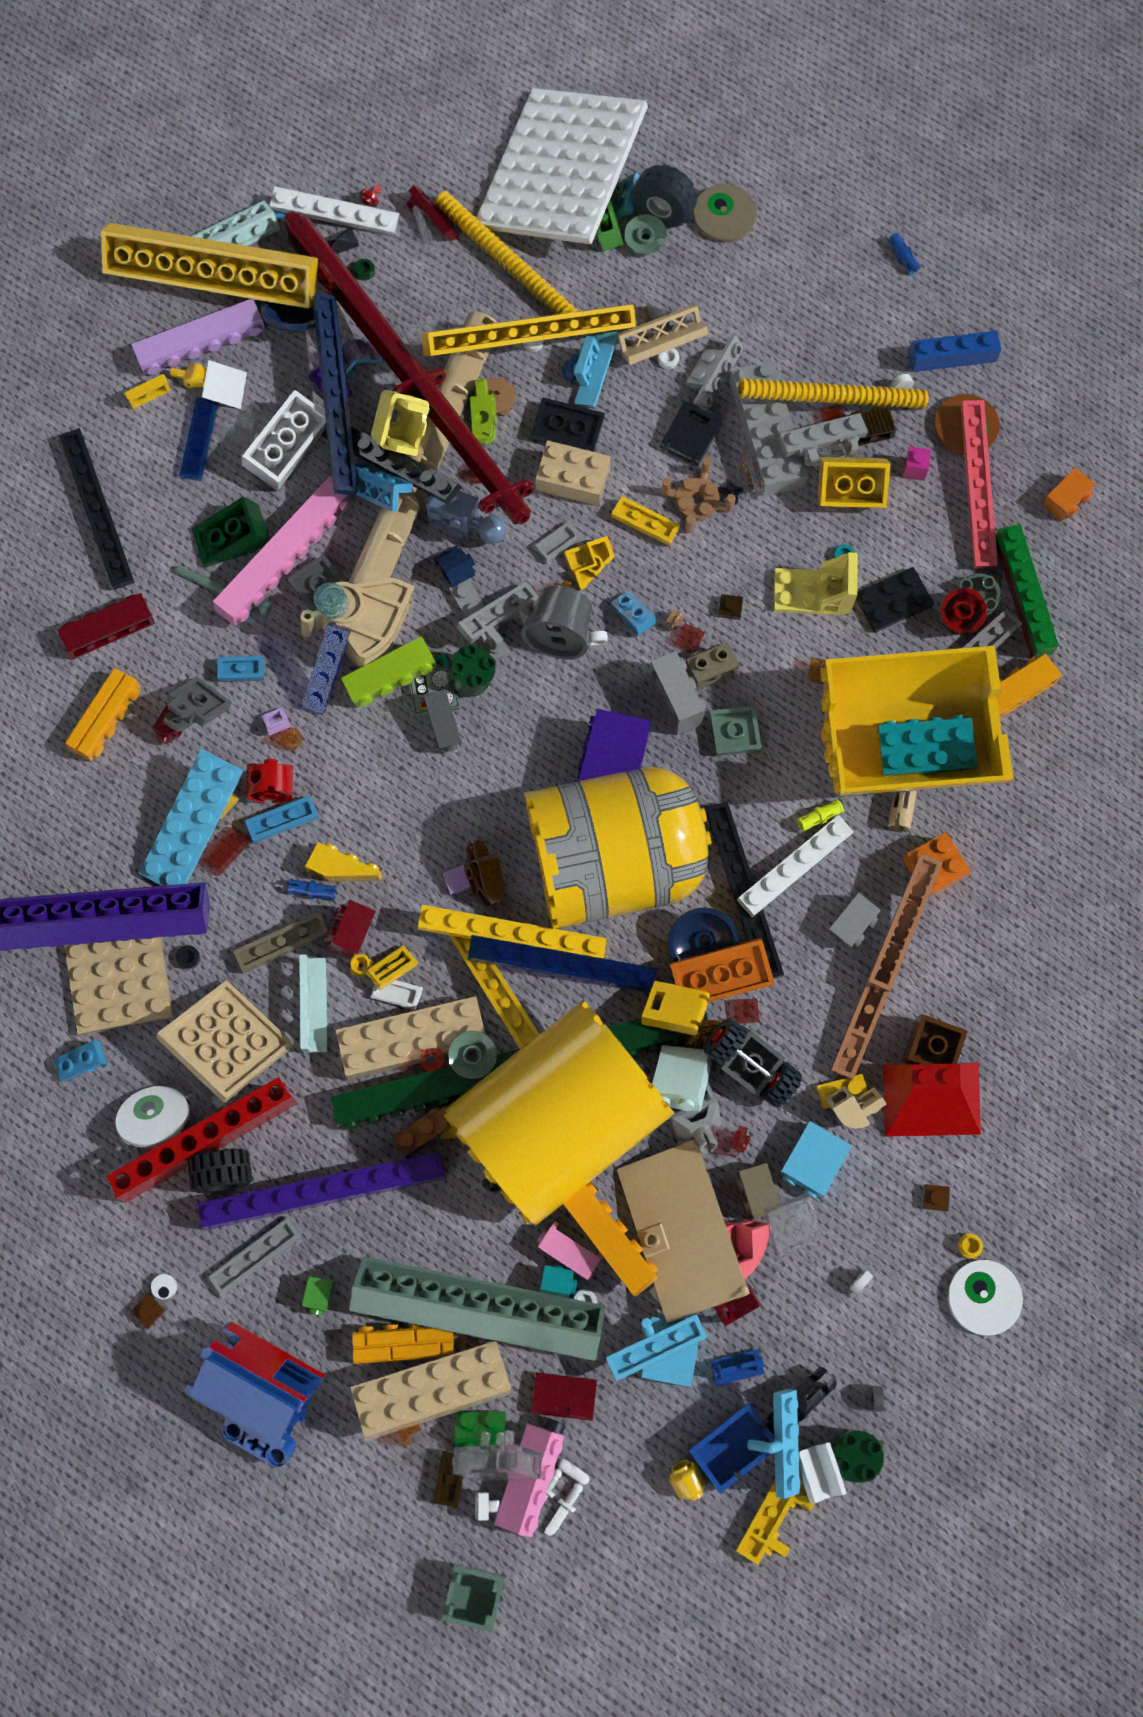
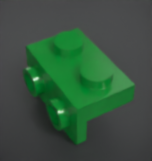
(470, 1425)

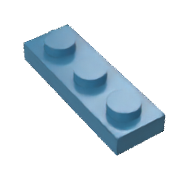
(281, 819)

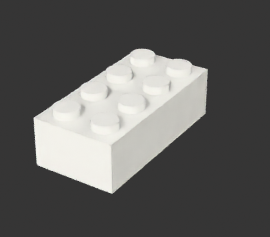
(285, 440)

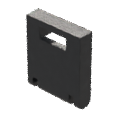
(689, 436)

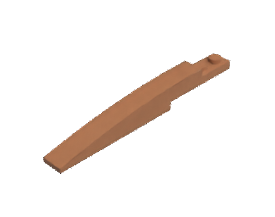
(886, 966)

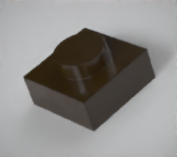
(730, 607)

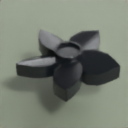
(730, 489)

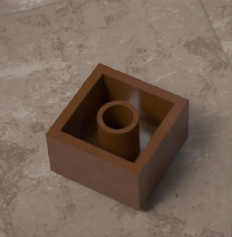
(933, 1042)

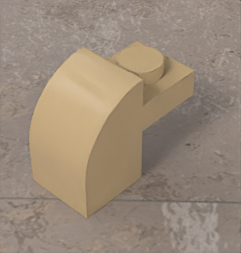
(854, 1111)

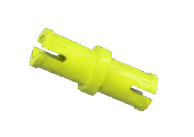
(820, 815)

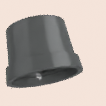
(559, 623)

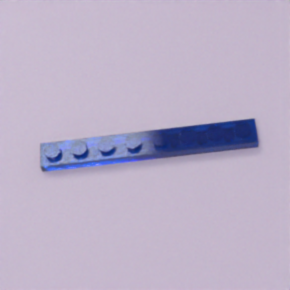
(561, 963)

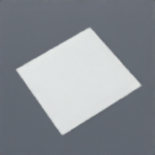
(224, 384)

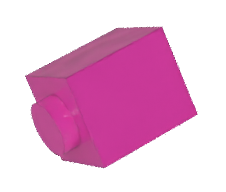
(916, 463)

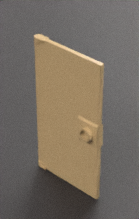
(682, 1231)

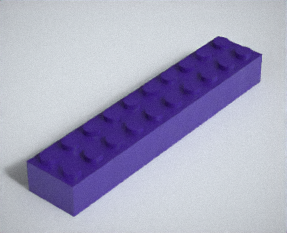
(104, 916)

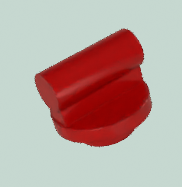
(368, 196)

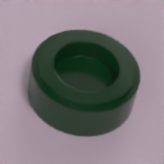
(364, 269)

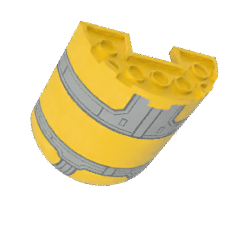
(617, 844)

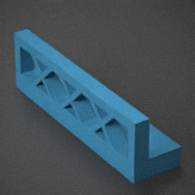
(384, 482)

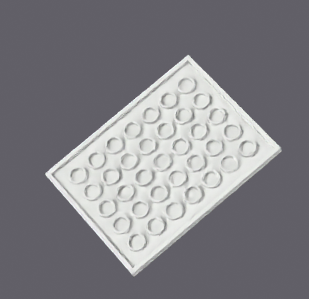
(562, 165)

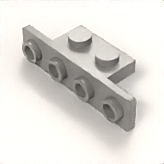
(713, 371)

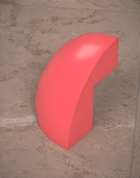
(749, 1243)

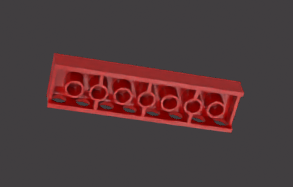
(202, 1139)

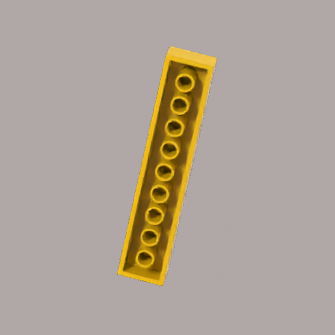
(209, 265)

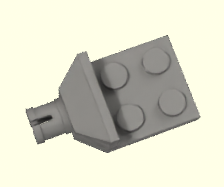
(699, 1124)

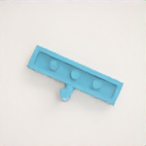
(655, 1346)
(785, 1443)

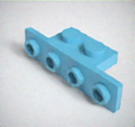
(592, 366)

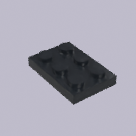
(567, 424)
(894, 599)

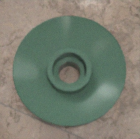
(645, 226)
(469, 1066)

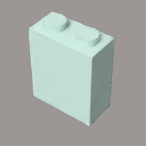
(682, 1077)

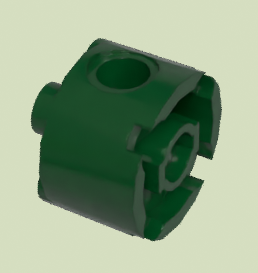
(470, 671)
(858, 1456)

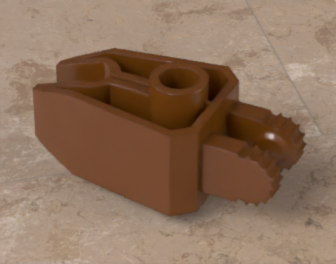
(484, 874)

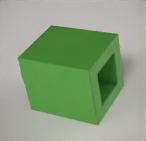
(318, 1295)

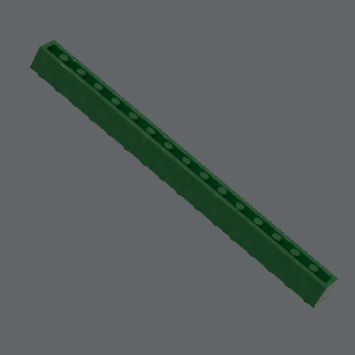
(445, 1084)

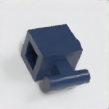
(455, 565)

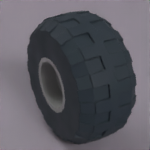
(665, 194)

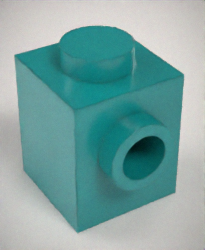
(558, 1281)

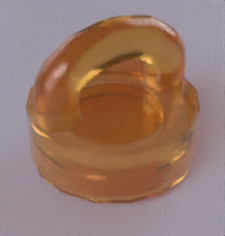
(290, 739)

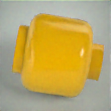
(687, 1480)

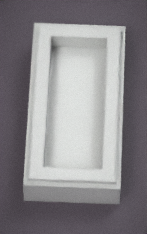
(398, 994)

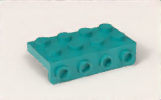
(927, 746)

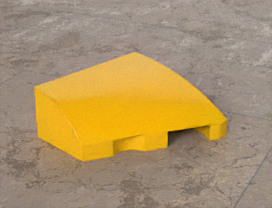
(594, 556)

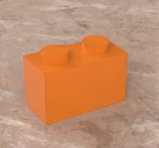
(1068, 494)

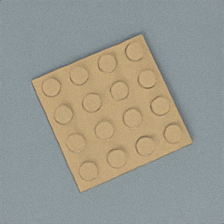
(118, 984)
(224, 1041)

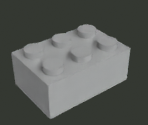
(677, 692)

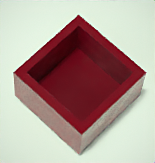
(349, 929)

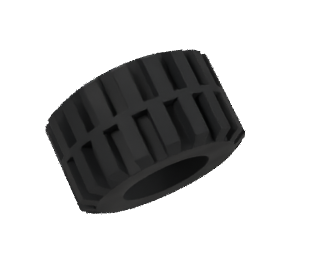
(219, 1170)

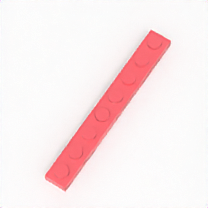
(979, 484)

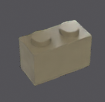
(757, 1190)

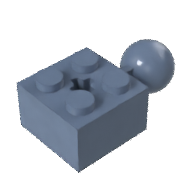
(462, 517)

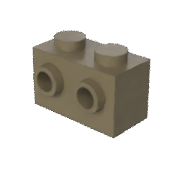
(712, 665)

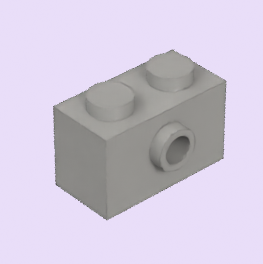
(855, 920)

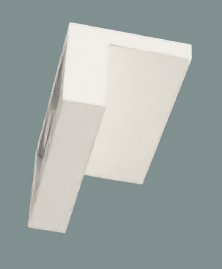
(820, 1473)

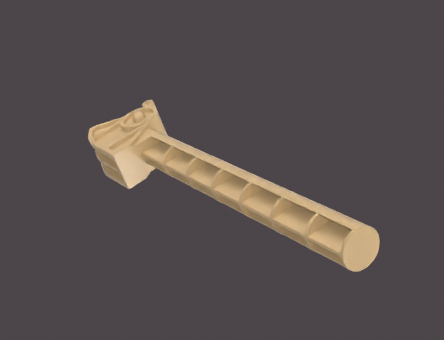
(375, 599)

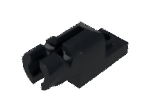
(806, 1397)

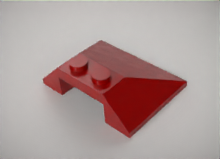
(931, 1099)

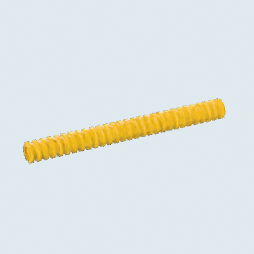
(502, 254)
(833, 393)

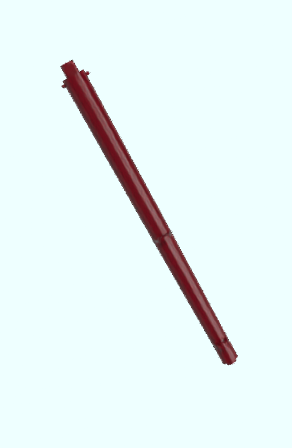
(415, 381)

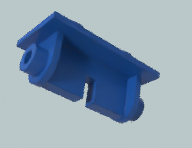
(737, 1367)

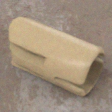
(902, 810)

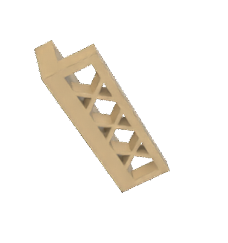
(662, 342)

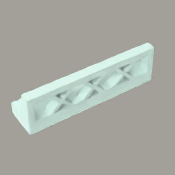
(247, 232)
(313, 1005)

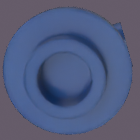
(567, 368)

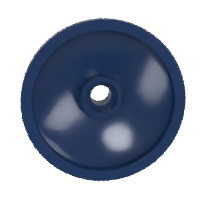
(288, 317)
(698, 922)

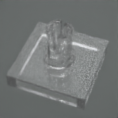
(245, 427)

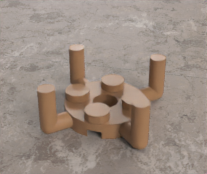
(697, 486)

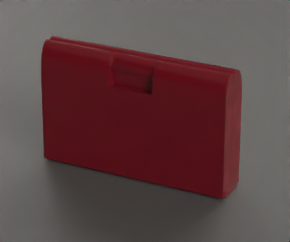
(564, 1396)

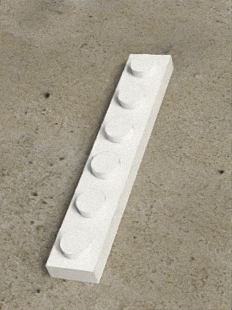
(334, 211)
(795, 866)

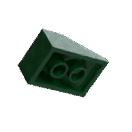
(231, 532)

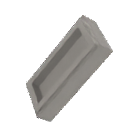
(557, 542)

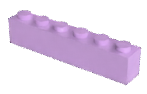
(198, 337)

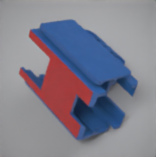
(257, 1391)

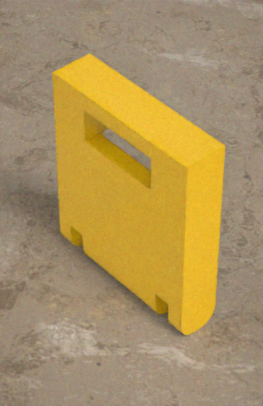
(680, 1008)

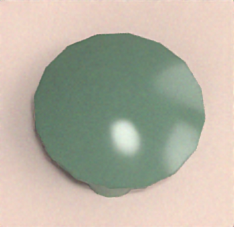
(986, 587)

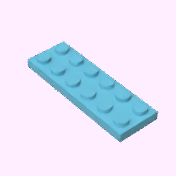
(191, 820)

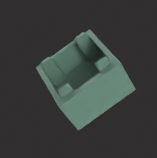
(473, 1597)

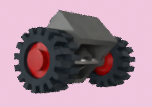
(752, 1062)

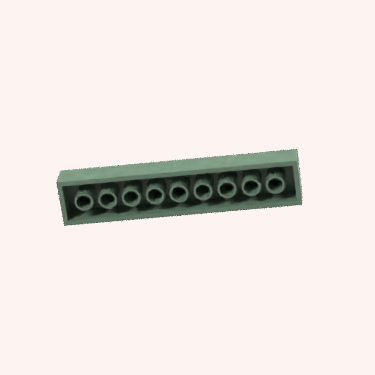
(477, 1308)

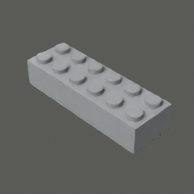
(762, 425)

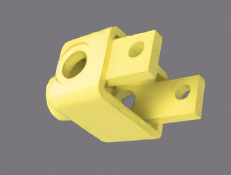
(409, 427)

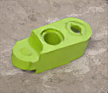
(483, 413)

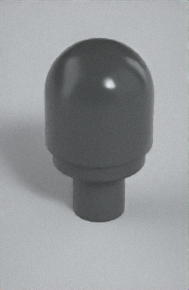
(655, 313)

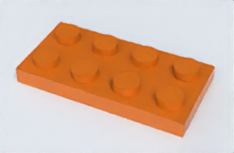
(726, 970)

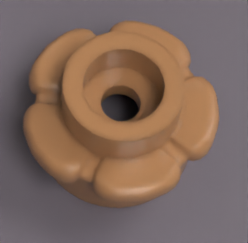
(674, 619)

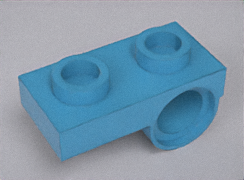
(634, 613)
(80, 1061)

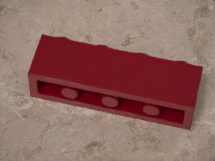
(106, 626)

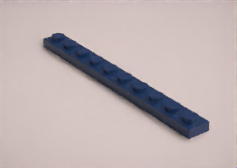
(335, 394)

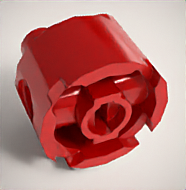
(964, 610)
(269, 781)

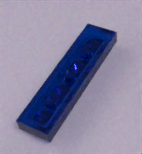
(199, 439)
(326, 668)

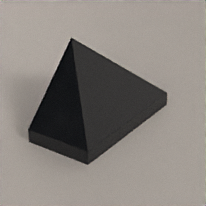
(342, 241)

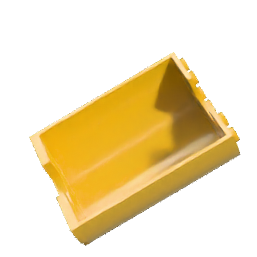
(903, 687)
(557, 1113)

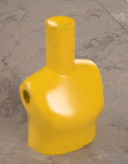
(192, 377)

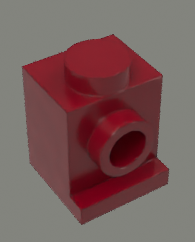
(164, 732)

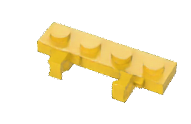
(762, 1532)

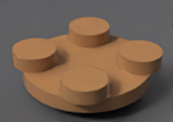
(504, 395)

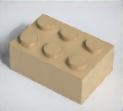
(573, 473)

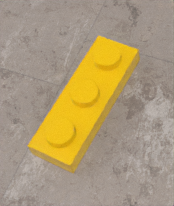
(645, 520)

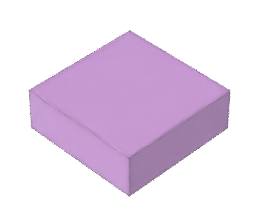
(275, 721)
(456, 880)

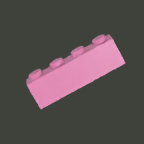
(525, 1498)

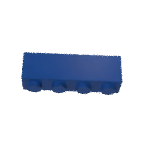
(954, 351)

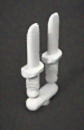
(566, 1505)

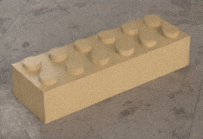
(402, 1038)
(430, 1390)

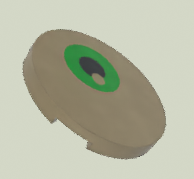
(725, 213)

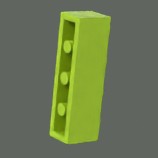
(389, 672)

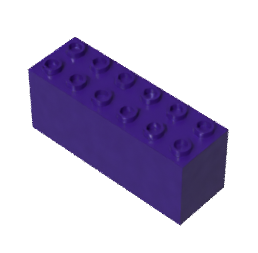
(613, 744)

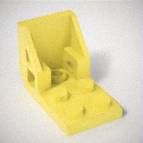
(820, 591)

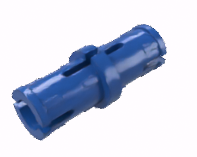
(904, 253)
(312, 889)

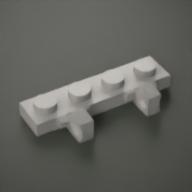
(808, 439)
(485, 622)

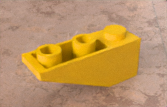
(339, 867)

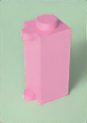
(568, 1252)

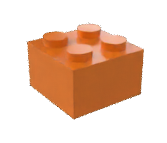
(942, 849)

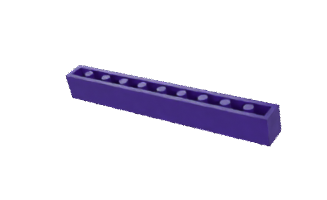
(321, 1191)

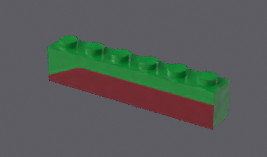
(1026, 591)

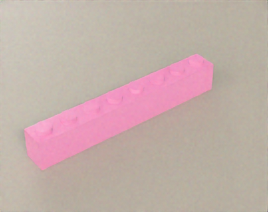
(281, 553)

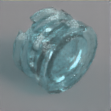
(331, 600)

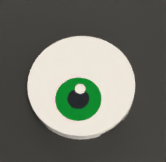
(152, 1116)
(985, 1297)

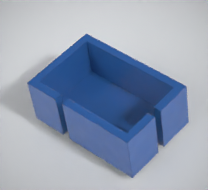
(726, 1449)

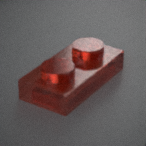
(739, 1141)

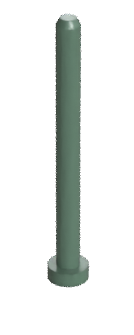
(264, 608)

